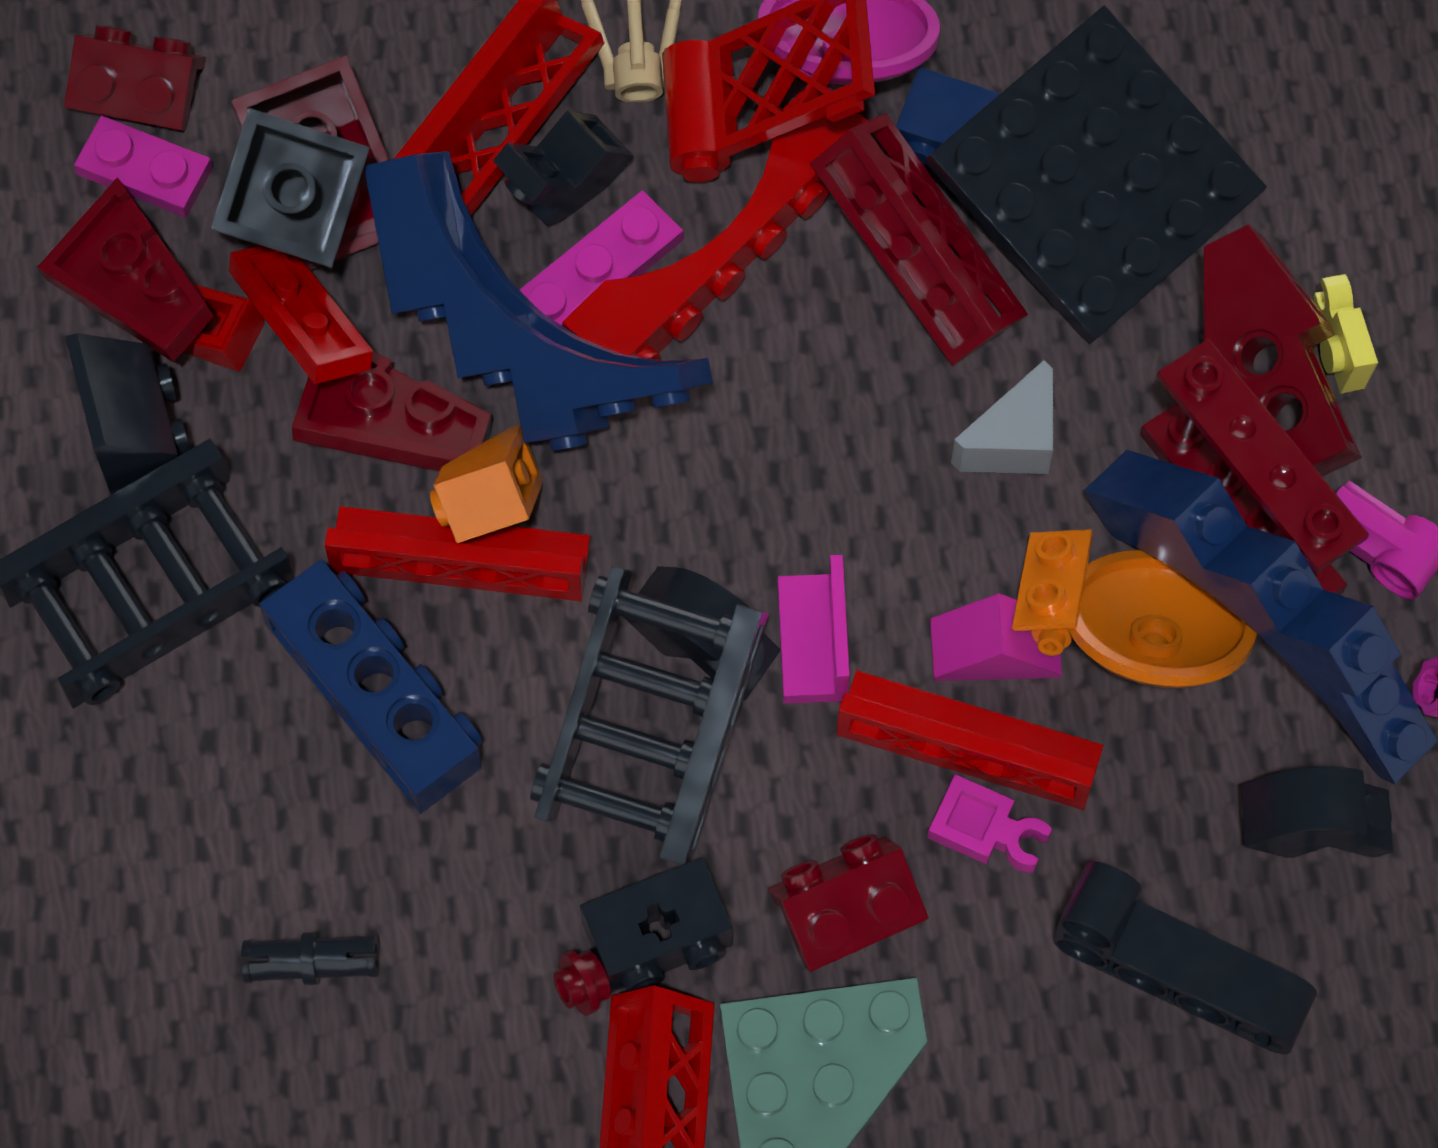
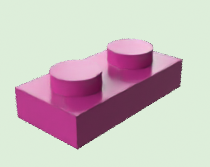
(144, 165)

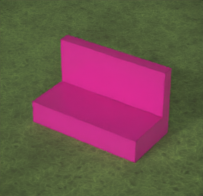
(814, 636)

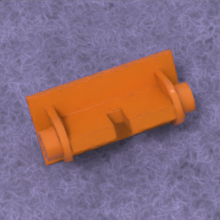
(1052, 587)

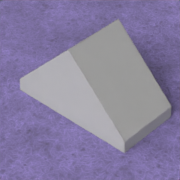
(1013, 432)

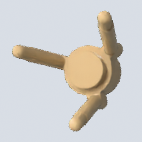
(636, 69)

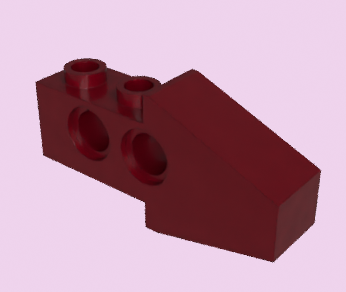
(1260, 304)

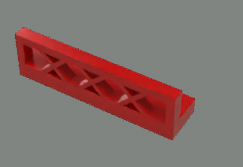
(488, 84)
(425, 552)
(969, 739)
(643, 1059)

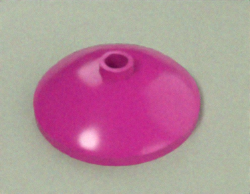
(900, 37)

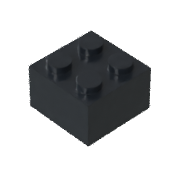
(290, 188)

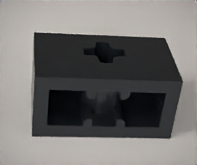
(681, 902)

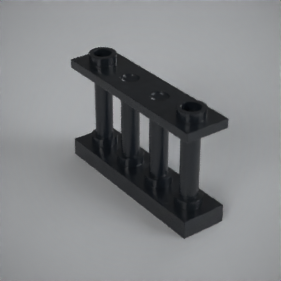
(140, 513)
(712, 699)

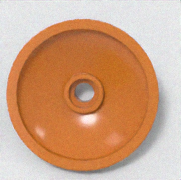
(1157, 624)

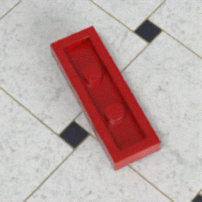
(301, 313)

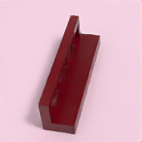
(915, 240)

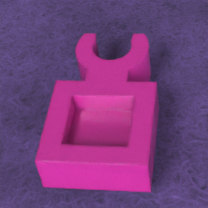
(978, 821)

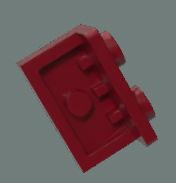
(132, 78)
(848, 900)

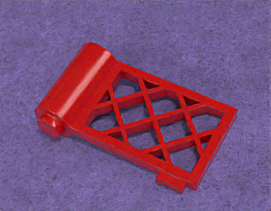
(706, 97)

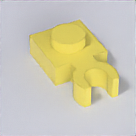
(1350, 350)

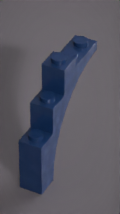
(445, 270)
(1267, 583)

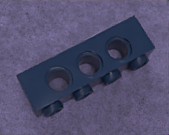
(421, 767)

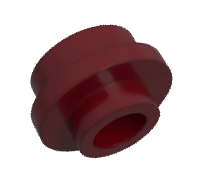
(581, 981)

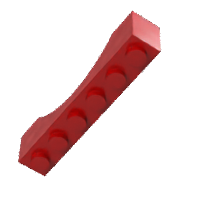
(652, 309)

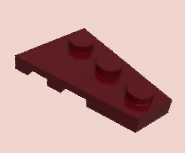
(127, 275)
(390, 417)

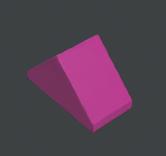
(981, 645)

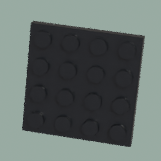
(1095, 174)

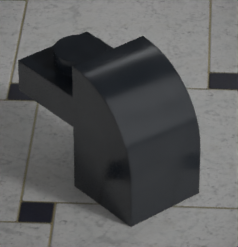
(566, 167)
(704, 596)
(1316, 810)

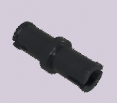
(310, 958)

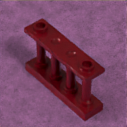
(1232, 436)

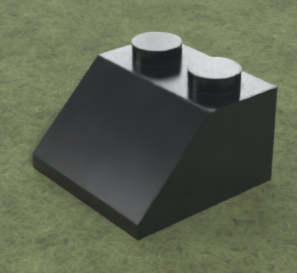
(126, 407)

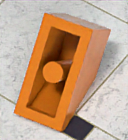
(487, 486)

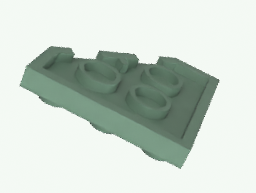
(819, 1061)

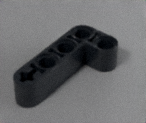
(1180, 961)

